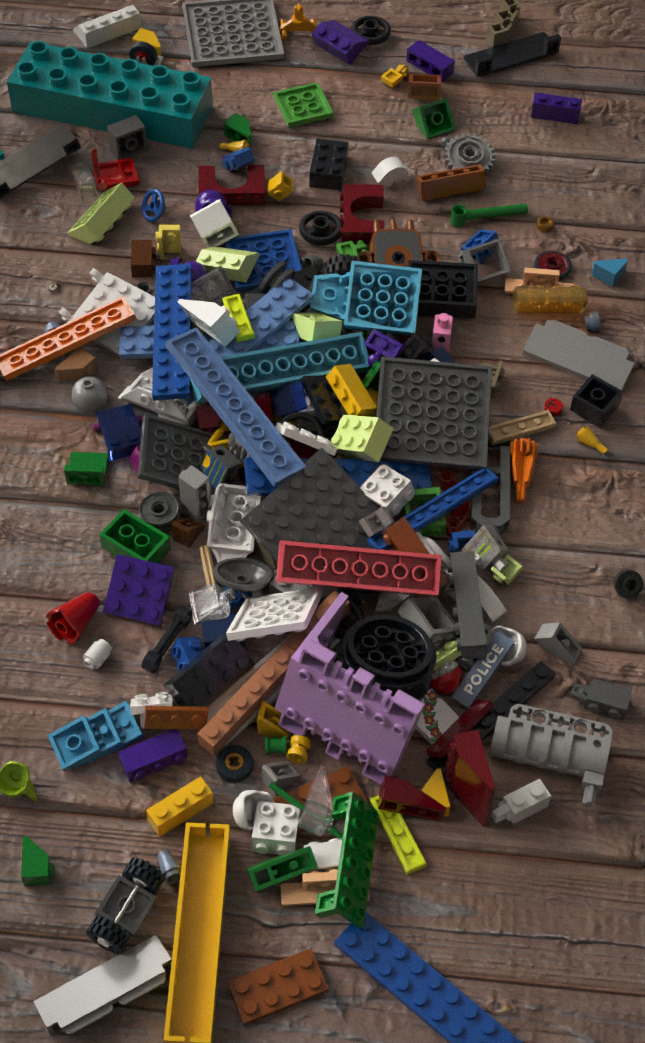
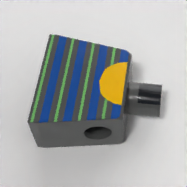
(219, 465)

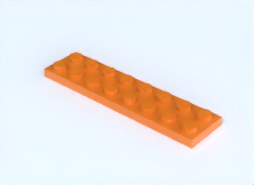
(66, 338)

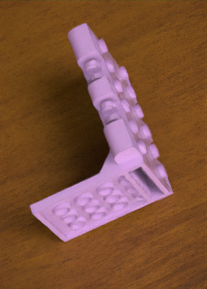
(345, 705)

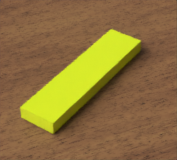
(400, 839)

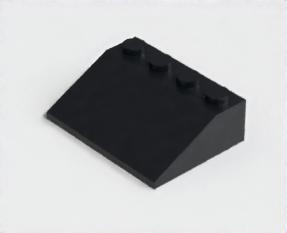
(447, 288)

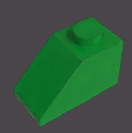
(238, 128)
(36, 864)

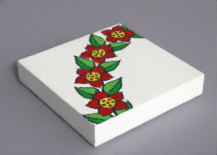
(435, 717)

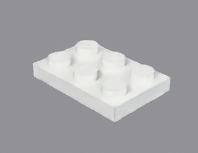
(306, 437)

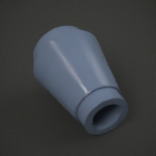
(169, 867)

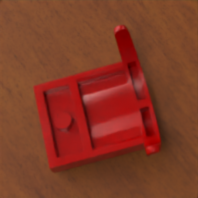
(114, 172)

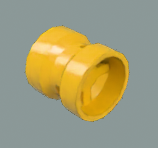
(298, 750)

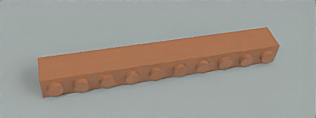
(258, 687)

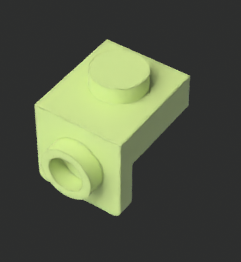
(509, 573)

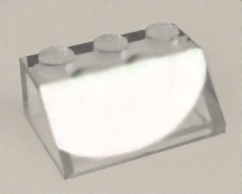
(212, 287)

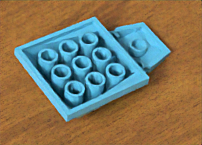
(370, 297)

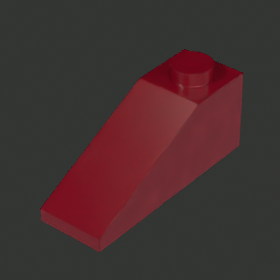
(404, 798)

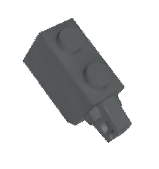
(603, 698)

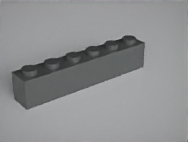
(468, 605)

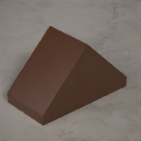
(186, 531)

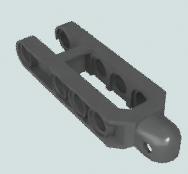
(503, 473)

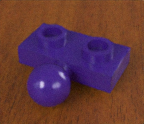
(382, 346)

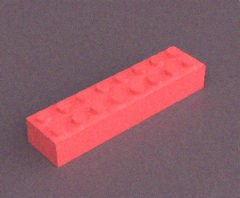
(358, 568)

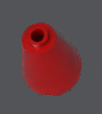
(72, 617)

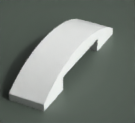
(491, 605)

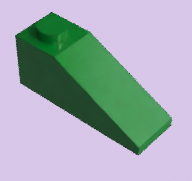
(281, 868)

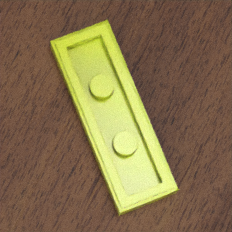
(237, 311)

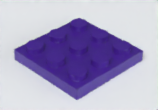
(139, 589)

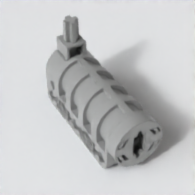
(555, 746)

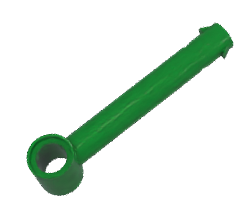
(460, 213)

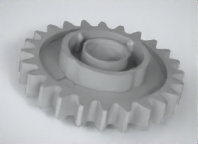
(469, 151)

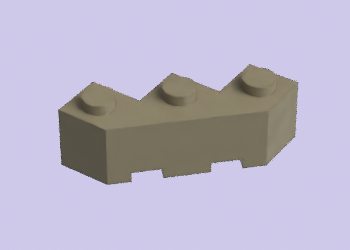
(503, 22)

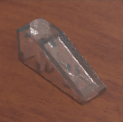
(83, 180)
(318, 805)

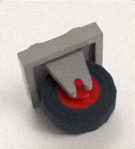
(145, 54)

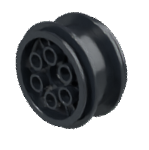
(392, 651)

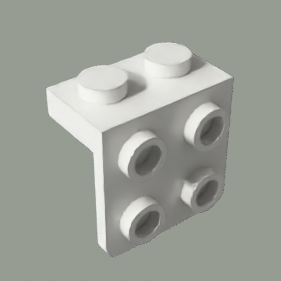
(388, 489)
(275, 828)

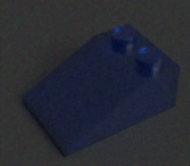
(119, 431)

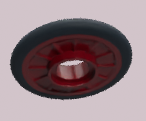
(562, 261)

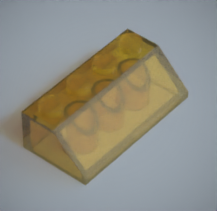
(549, 299)

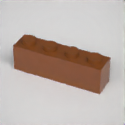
(451, 182)
(404, 539)

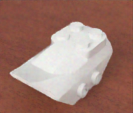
(174, 410)
(225, 532)

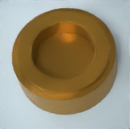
(545, 224)

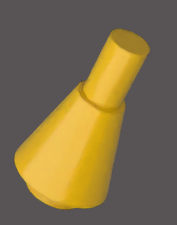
(234, 146)
(588, 438)

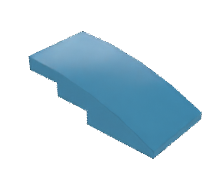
(95, 736)

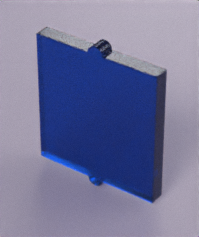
(289, 399)

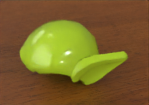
(16, 781)

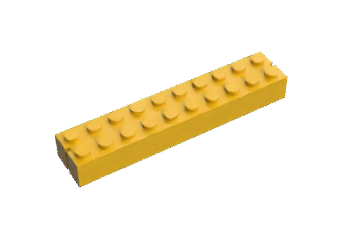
(198, 935)

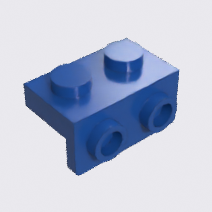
(185, 650)

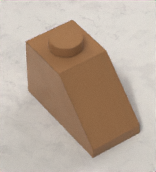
(76, 366)

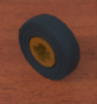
(234, 753)

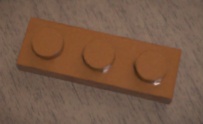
(175, 717)

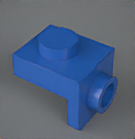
(459, 540)

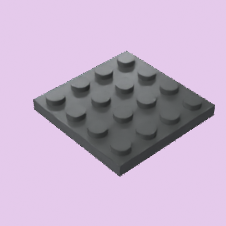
(168, 450)

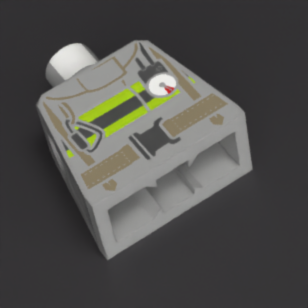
(488, 549)

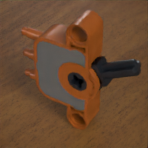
(396, 246)

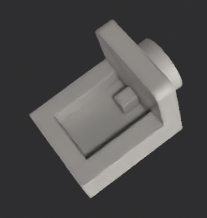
(376, 521)

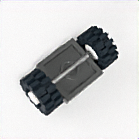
(125, 905)

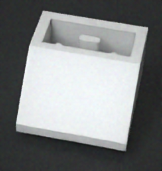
(214, 224)

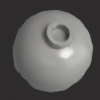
(89, 394)

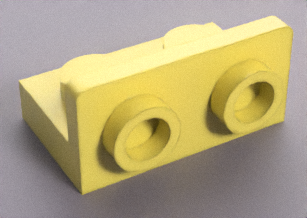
(169, 240)

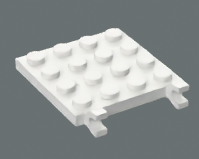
(107, 290)
(274, 613)

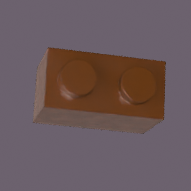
(142, 258)

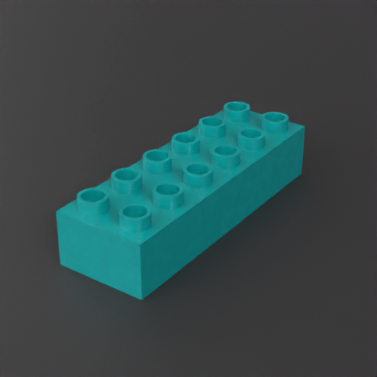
(104, 90)

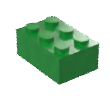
(134, 538)

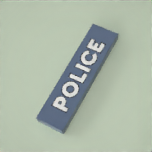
(483, 670)

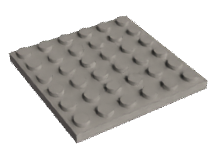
(232, 31)

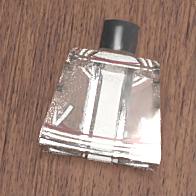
(210, 603)

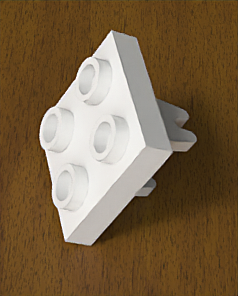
(140, 701)

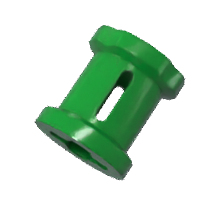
(275, 745)

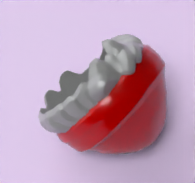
(446, 678)

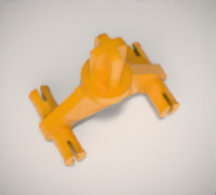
(297, 23)

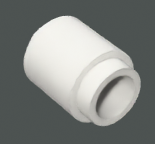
(97, 654)

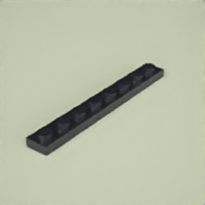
(518, 693)

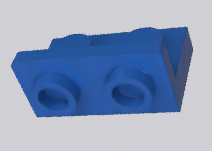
(479, 238)

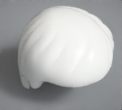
(519, 649)
(245, 807)

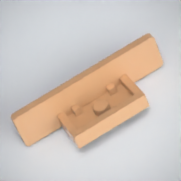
(534, 277)
(307, 891)

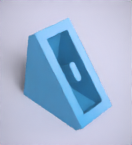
(609, 270)

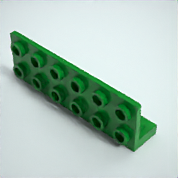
(355, 861)

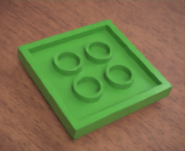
(303, 104)

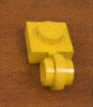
(393, 77)

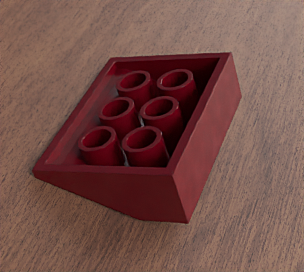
(470, 774)

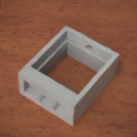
(499, 253)
(416, 607)

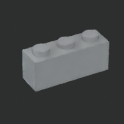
(194, 493)

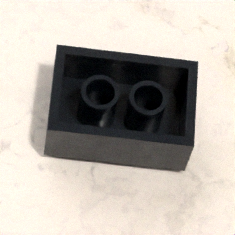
(328, 164)

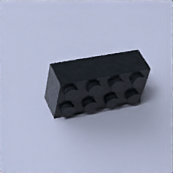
(210, 673)

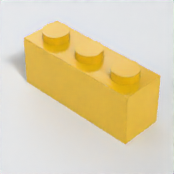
(351, 391)
(179, 806)

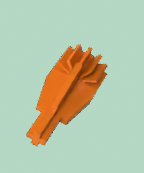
(522, 464)

